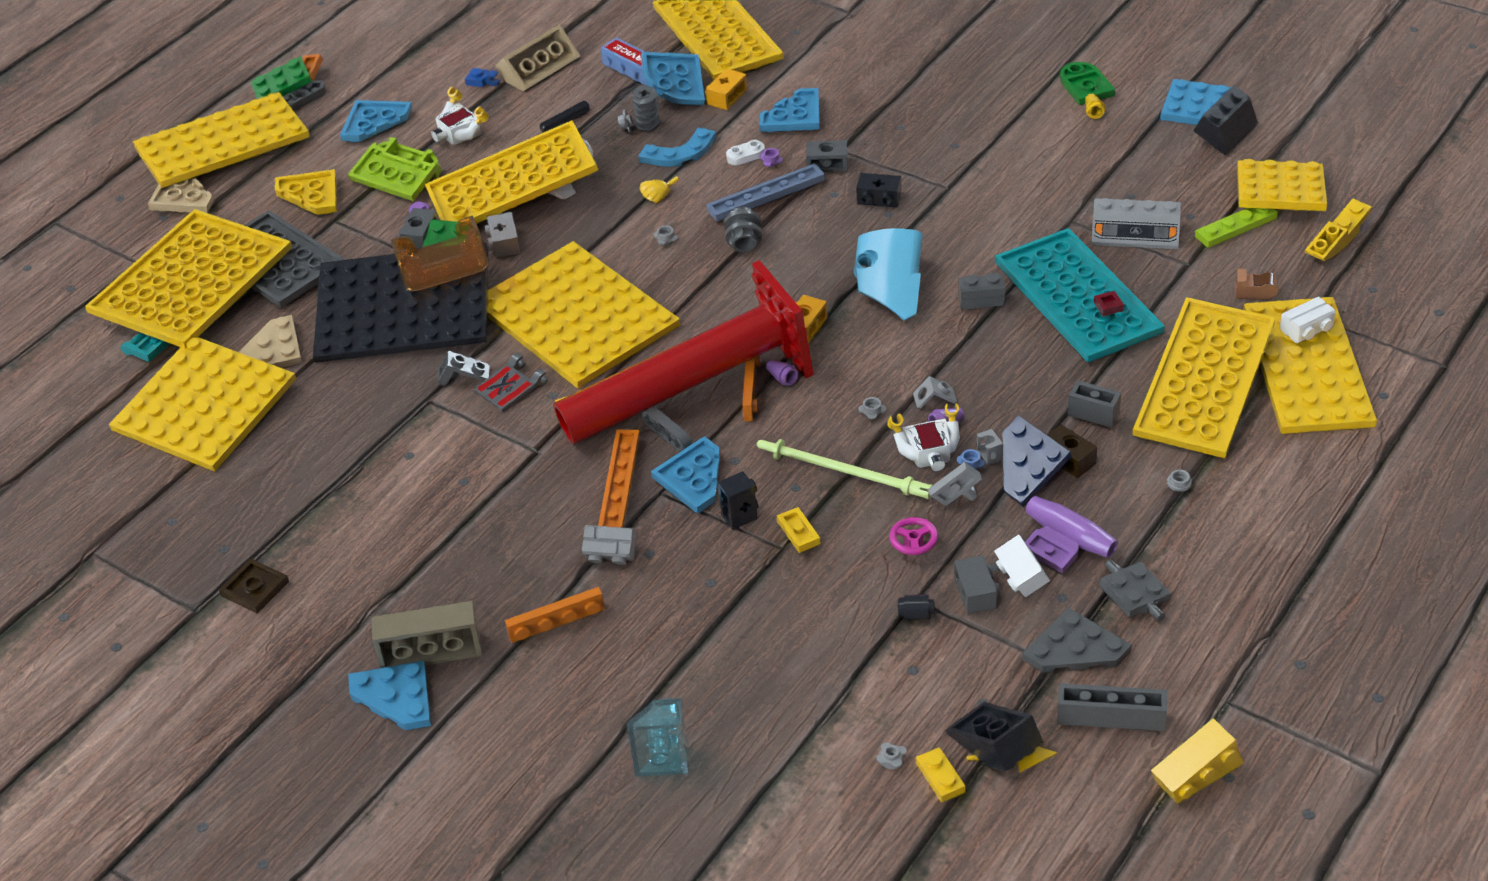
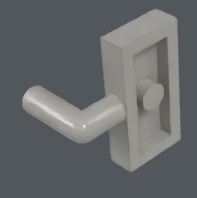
(956, 483)

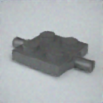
(1135, 589)

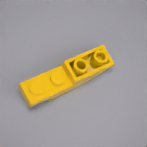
(1340, 232)

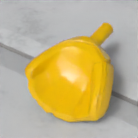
(656, 189)

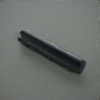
(565, 116)

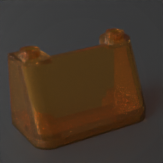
(443, 260)

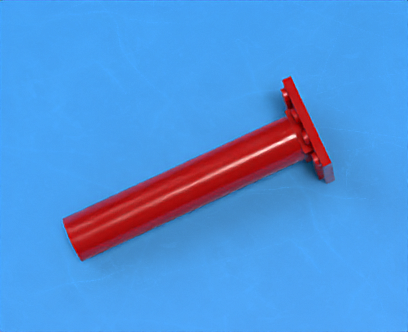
(692, 362)

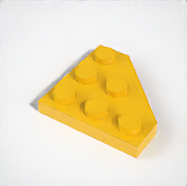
(310, 191)

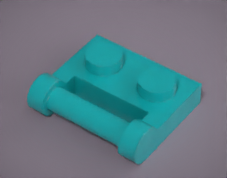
(144, 346)

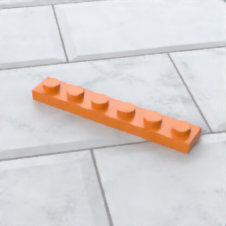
(619, 478)

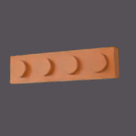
(554, 614)

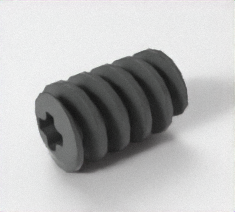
(646, 108)

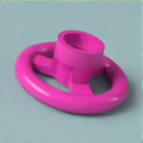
(913, 538)

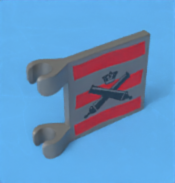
(508, 384)

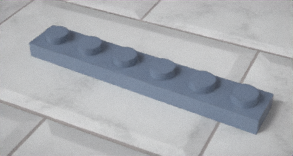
(766, 191)

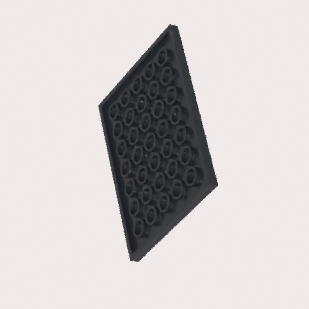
(372, 313)

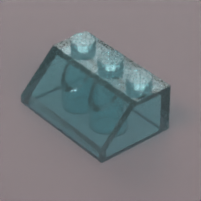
(659, 739)

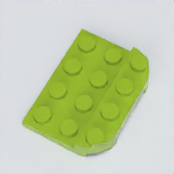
(396, 169)

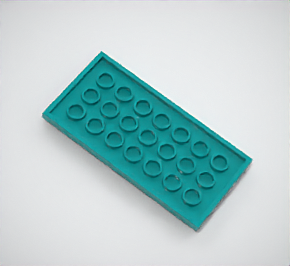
(1061, 281)

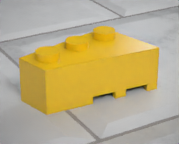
(1198, 762)

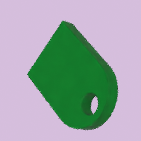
(1085, 79)

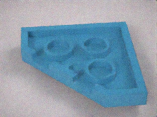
(795, 113)
(373, 117)
(692, 474)
(394, 693)

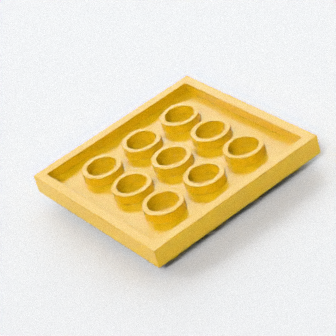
(1281, 185)

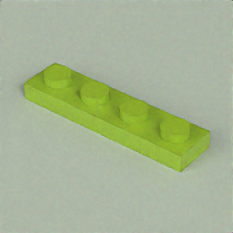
(1234, 225)

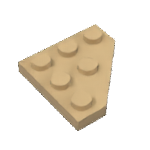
(181, 197)
(275, 343)

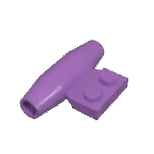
(1064, 534)

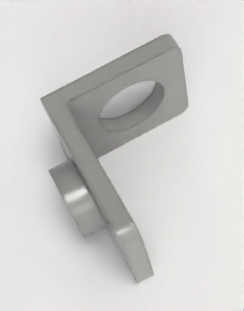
(934, 387)

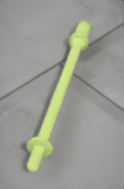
(907, 485)

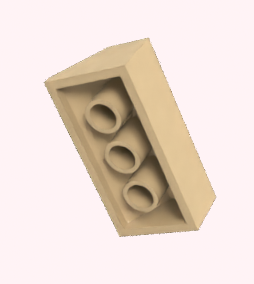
(538, 59)

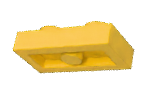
(798, 529)
(940, 774)

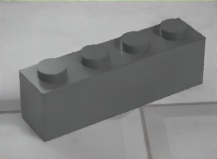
(1112, 707)

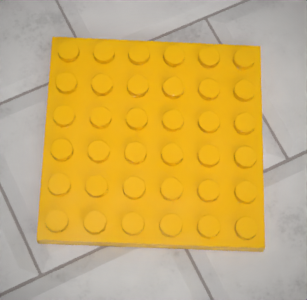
(203, 403)

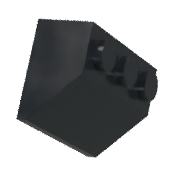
(1227, 120)

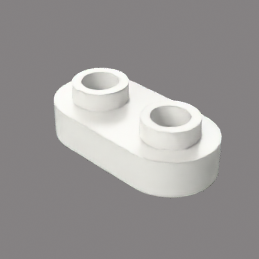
(745, 152)

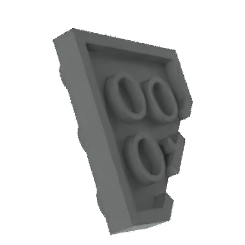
(1075, 644)

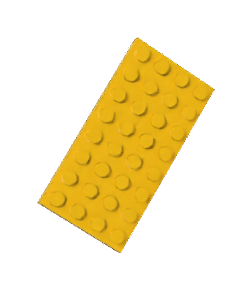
(719, 33)
(220, 139)
(513, 175)
(1204, 377)
(1313, 381)

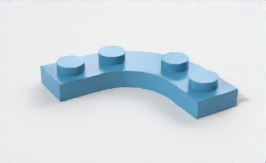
(669, 157)

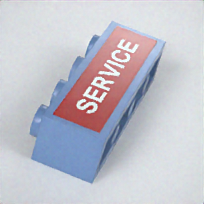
(624, 59)

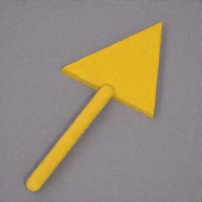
(1039, 755)

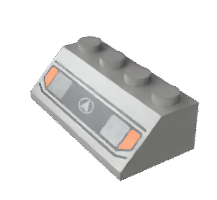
(1136, 223)

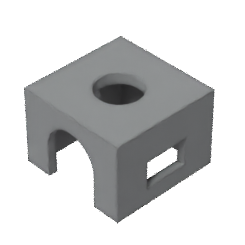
(992, 449)

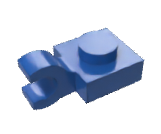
(480, 77)

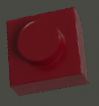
(1108, 303)

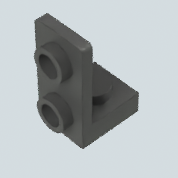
(458, 363)

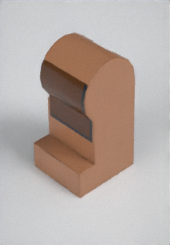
(1255, 285)

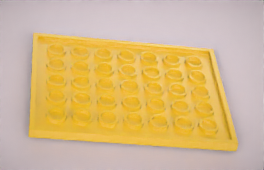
(189, 278)
(577, 314)

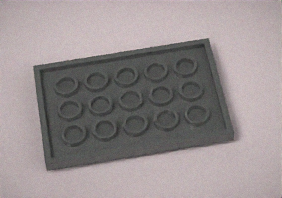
(297, 269)

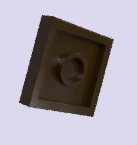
(253, 585)

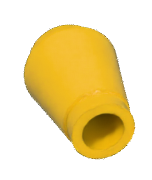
(1094, 106)

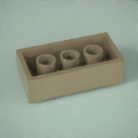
(427, 635)

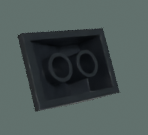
(997, 735)

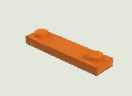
(750, 404)

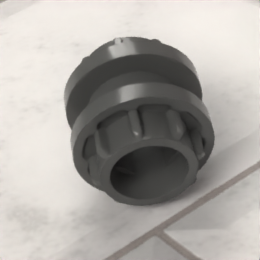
(743, 229)

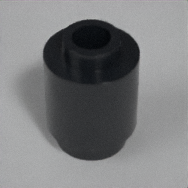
(916, 607)

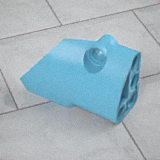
(891, 268)

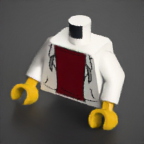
(458, 123)
(929, 441)

